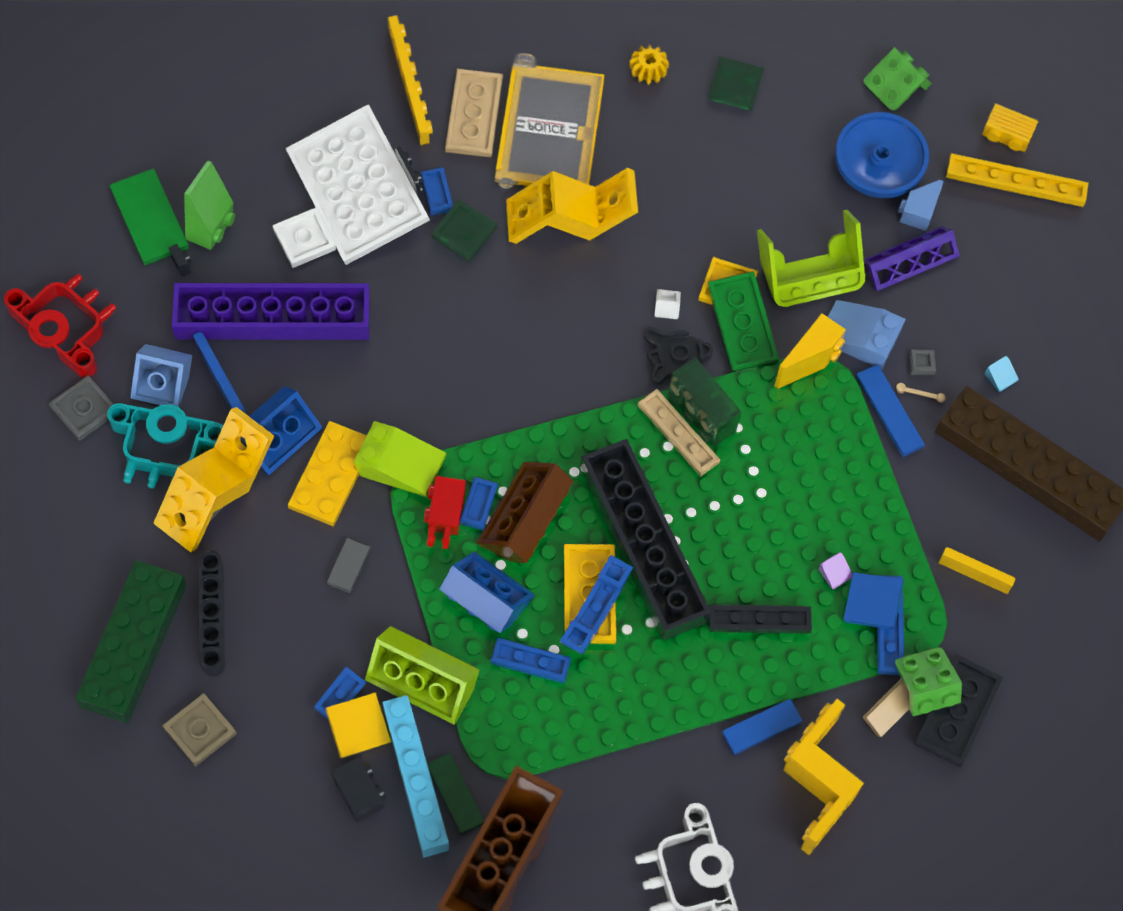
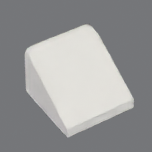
(667, 304)

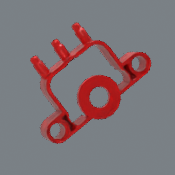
(81, 350)

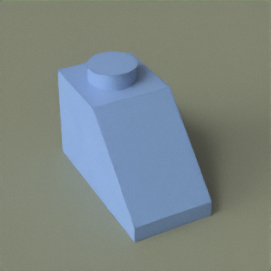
(920, 205)

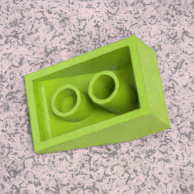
(398, 459)

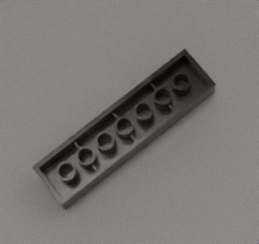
(1032, 463)

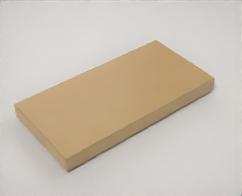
(474, 113)

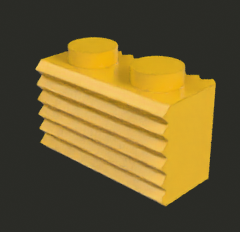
(1009, 128)

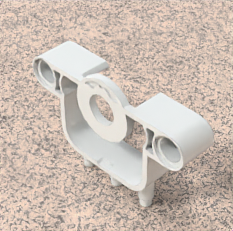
(713, 849)

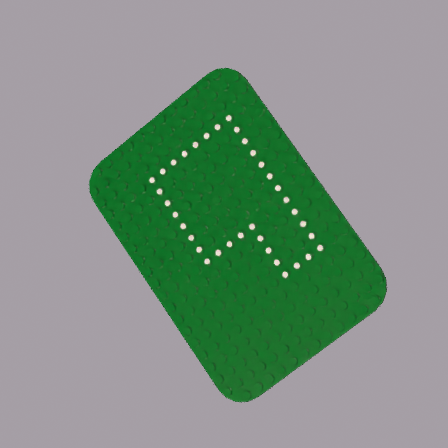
(785, 497)

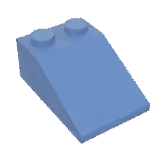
(868, 332)

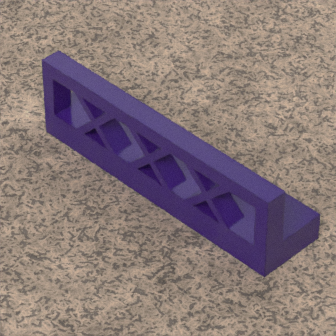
(908, 249)

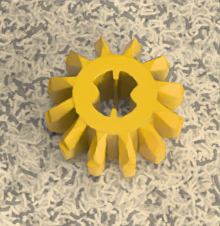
(649, 64)

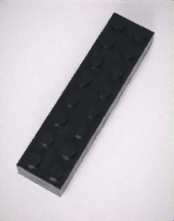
(645, 540)

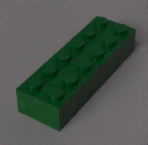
(131, 642)

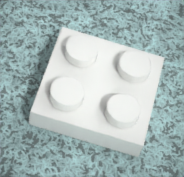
(304, 237)

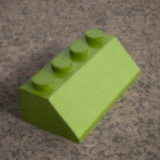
(423, 673)

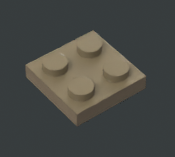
(199, 729)

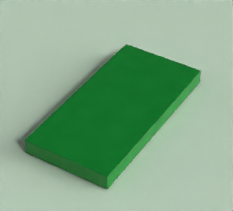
(148, 216)
(743, 321)

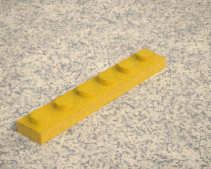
(412, 87)
(1017, 180)

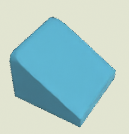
(1001, 374)

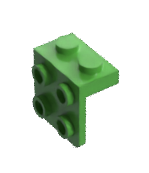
(896, 79)
(929, 680)

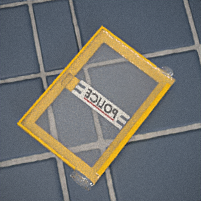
(548, 123)

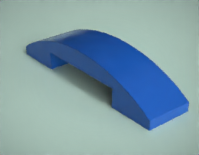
(597, 605)

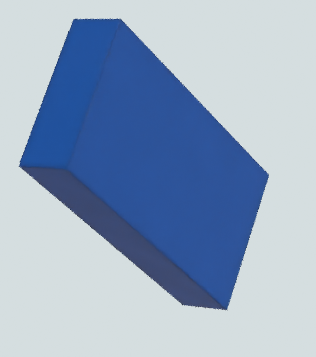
(436, 191)
(478, 503)

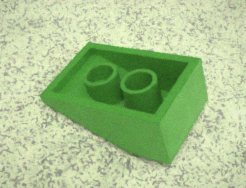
(207, 208)

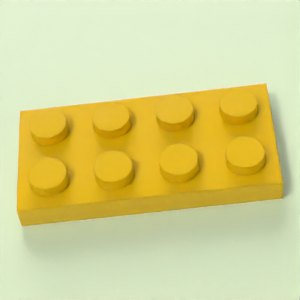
(328, 475)
(581, 573)

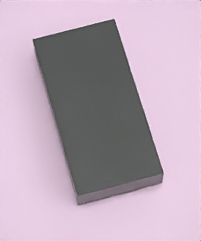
(348, 565)

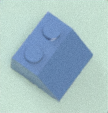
(160, 375)

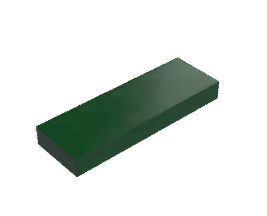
(455, 793)

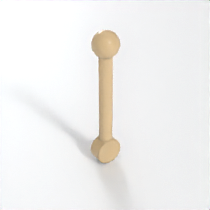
(901, 388)

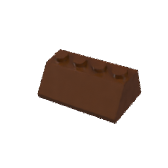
(525, 511)

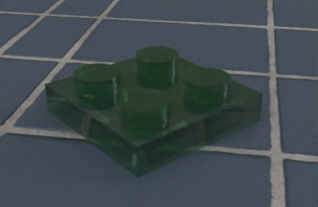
(735, 83)
(464, 230)

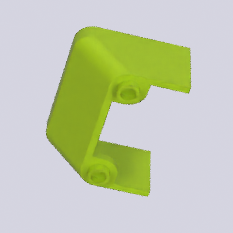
(816, 276)

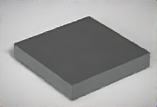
(82, 407)

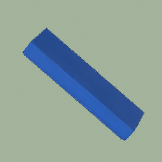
(530, 660)
(762, 727)

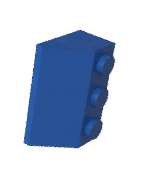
(290, 423)
(486, 592)

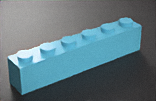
(415, 776)

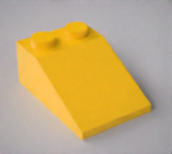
(812, 352)

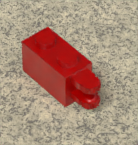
(445, 508)

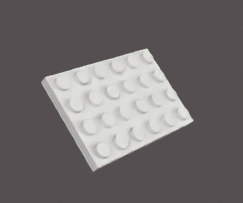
(357, 184)

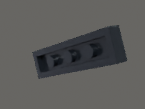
(760, 619)

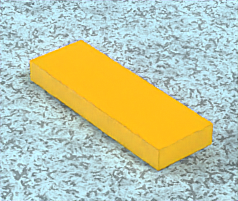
(977, 570)

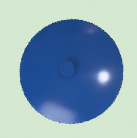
(881, 155)

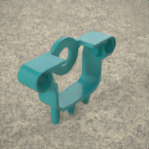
(127, 426)

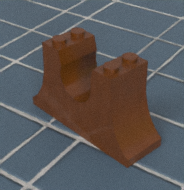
(504, 845)

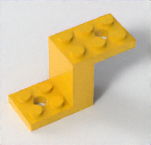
(571, 205)
(213, 479)
(821, 775)

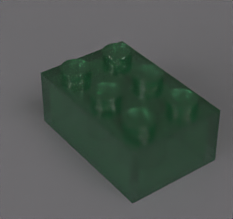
(704, 402)

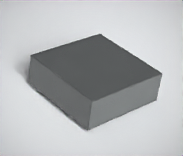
(922, 362)

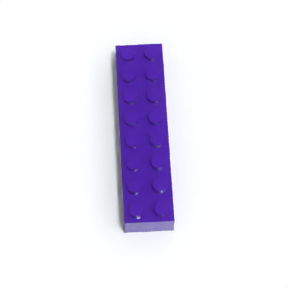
(272, 311)

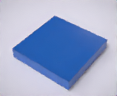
(873, 600)

